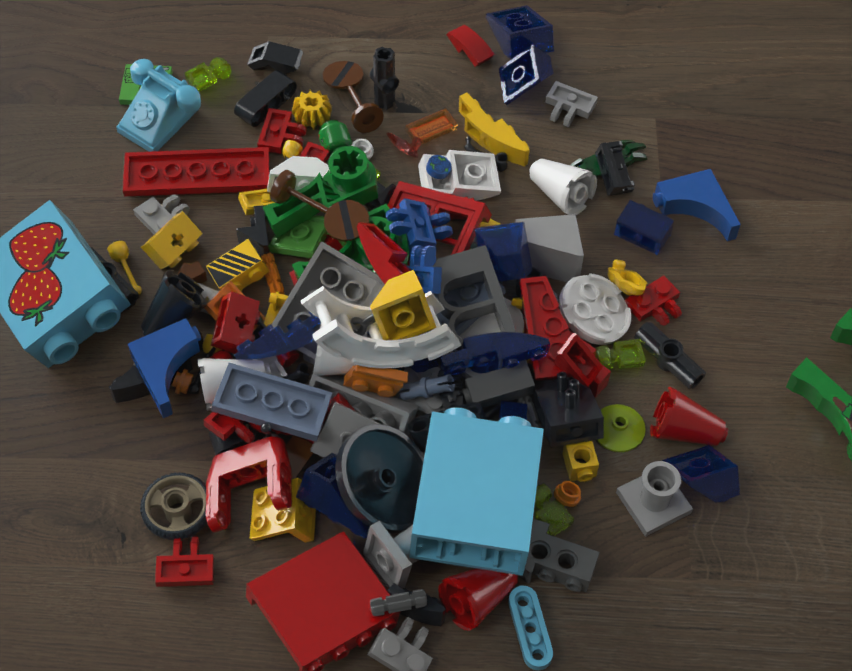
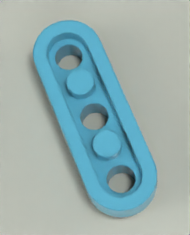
(530, 616)

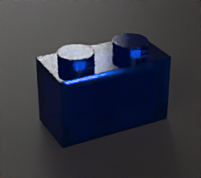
(644, 227)

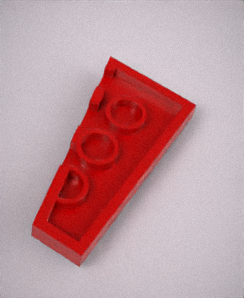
(544, 320)

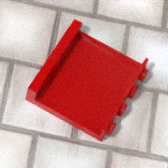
(322, 603)

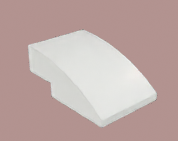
(471, 175)

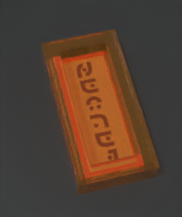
(432, 126)

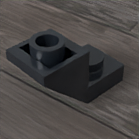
(279, 56)

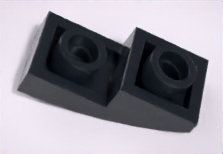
(430, 614)

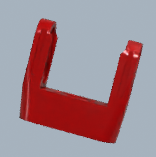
(243, 465)

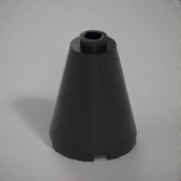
(174, 300)

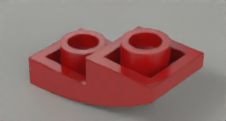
(471, 43)

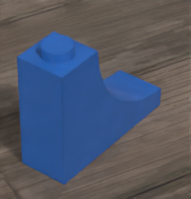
(700, 197)
(161, 355)

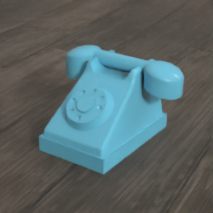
(158, 107)

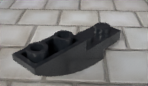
(131, 385)

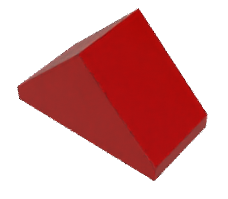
(578, 360)

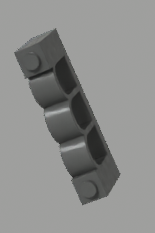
(466, 269)

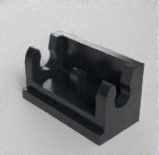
(613, 168)

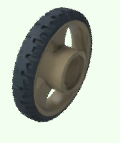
(177, 517)

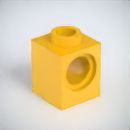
(581, 471)

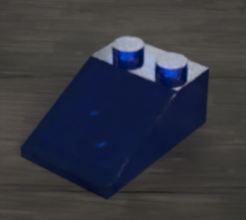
(519, 29)

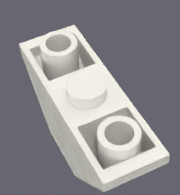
(304, 169)

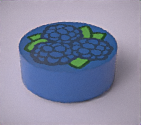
(438, 167)

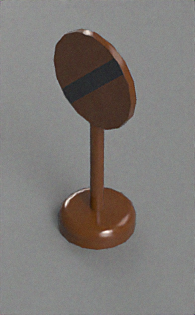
(346, 76)
(339, 219)

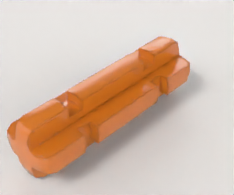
(272, 277)

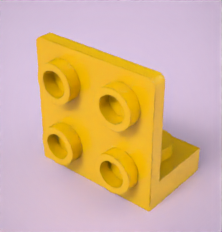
(269, 522)

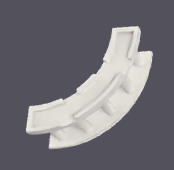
(374, 352)

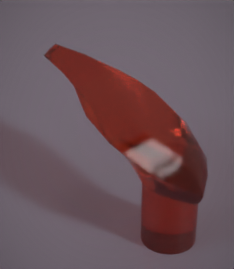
(404, 146)

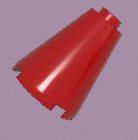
(686, 421)
(474, 594)

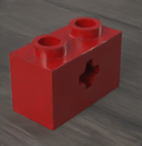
(227, 332)

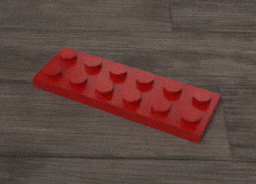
(195, 171)

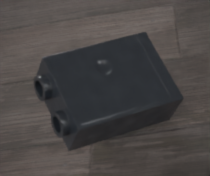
(567, 411)

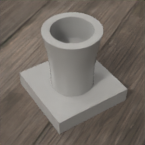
(655, 497)
(389, 555)

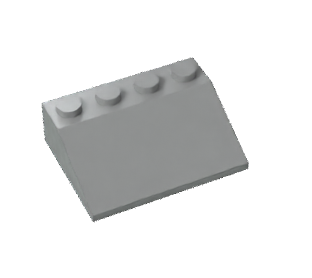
(339, 276)

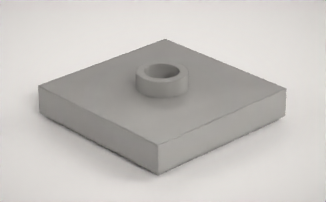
(337, 427)

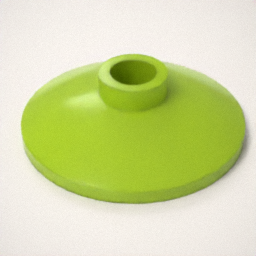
(623, 437)

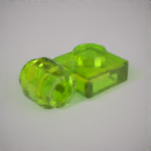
(205, 76)
(625, 353)
(552, 513)

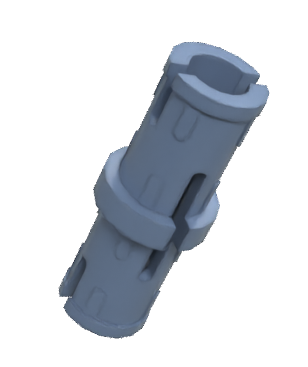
(427, 387)

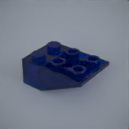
(321, 492)

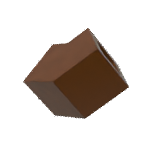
(194, 271)

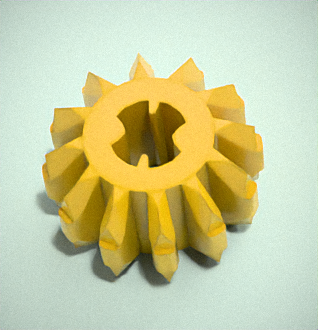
(311, 109)

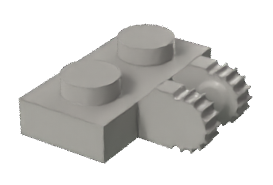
(571, 100)
(155, 215)
(397, 653)

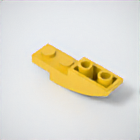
(492, 135)

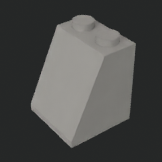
(555, 246)

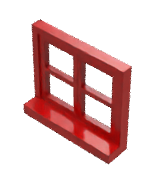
(439, 201)

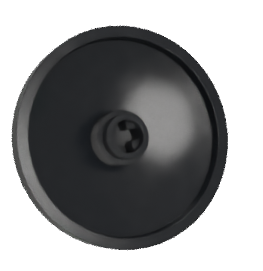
(380, 476)

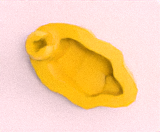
(626, 280)

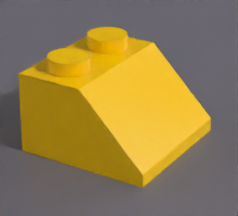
(402, 308)

